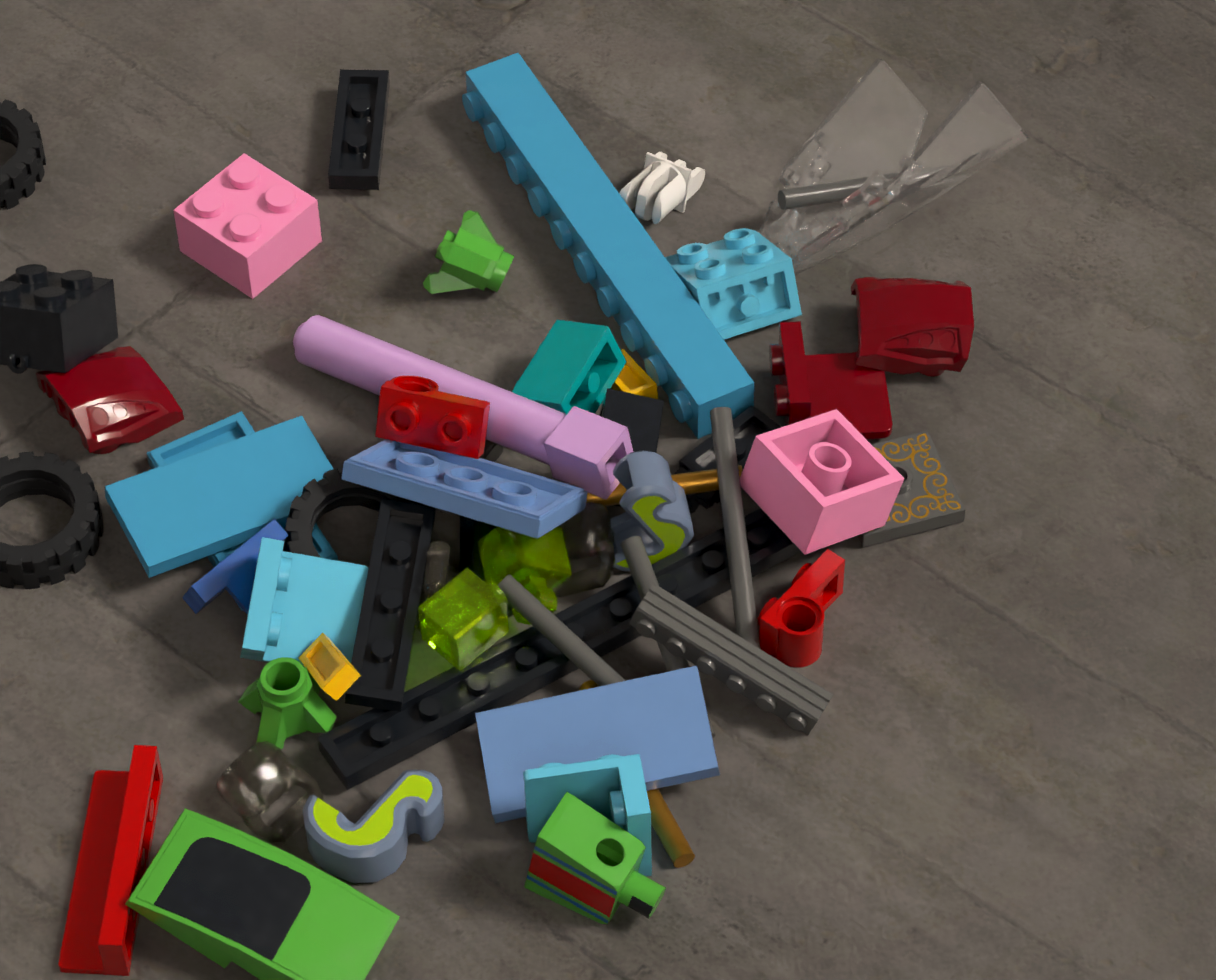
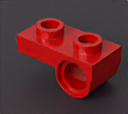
(422, 416)
(802, 610)

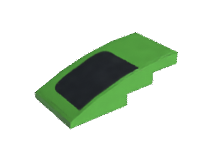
(258, 906)

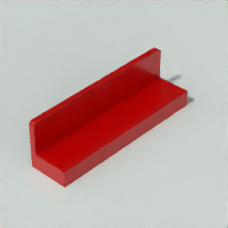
(109, 866)

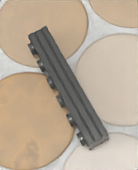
(730, 659)

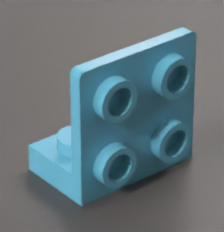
(739, 281)
(298, 601)
(609, 785)

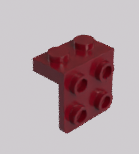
(827, 383)

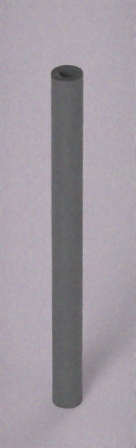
(734, 525)

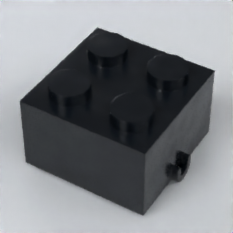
(54, 318)

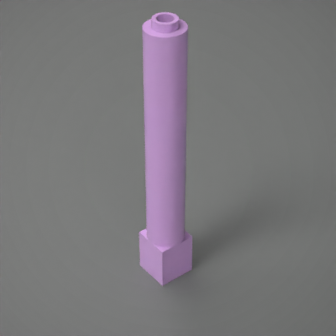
(576, 445)

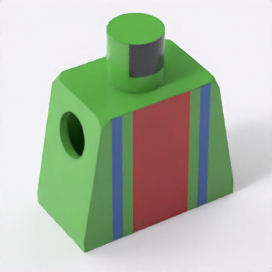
(590, 864)

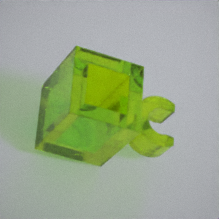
(533, 562)
(464, 618)

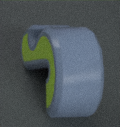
(653, 508)
(379, 839)

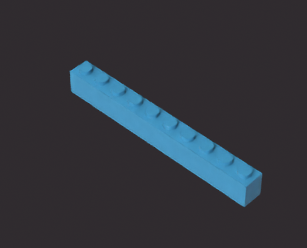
(607, 244)

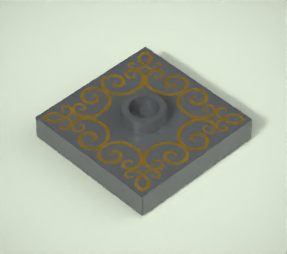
(926, 495)

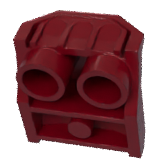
(913, 325)
(112, 399)

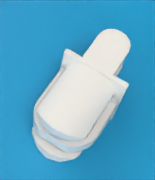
(661, 187)

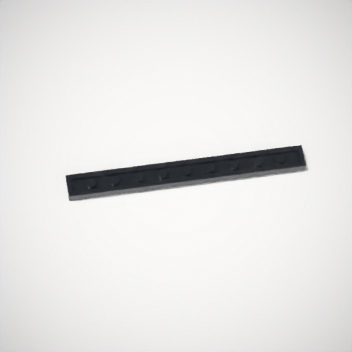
(531, 661)

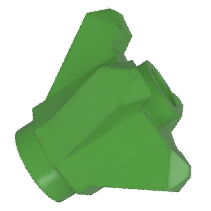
(469, 259)
(287, 701)

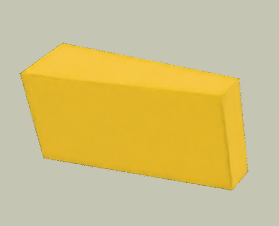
(635, 380)
(329, 667)

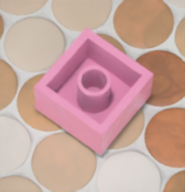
(248, 225)
(820, 481)

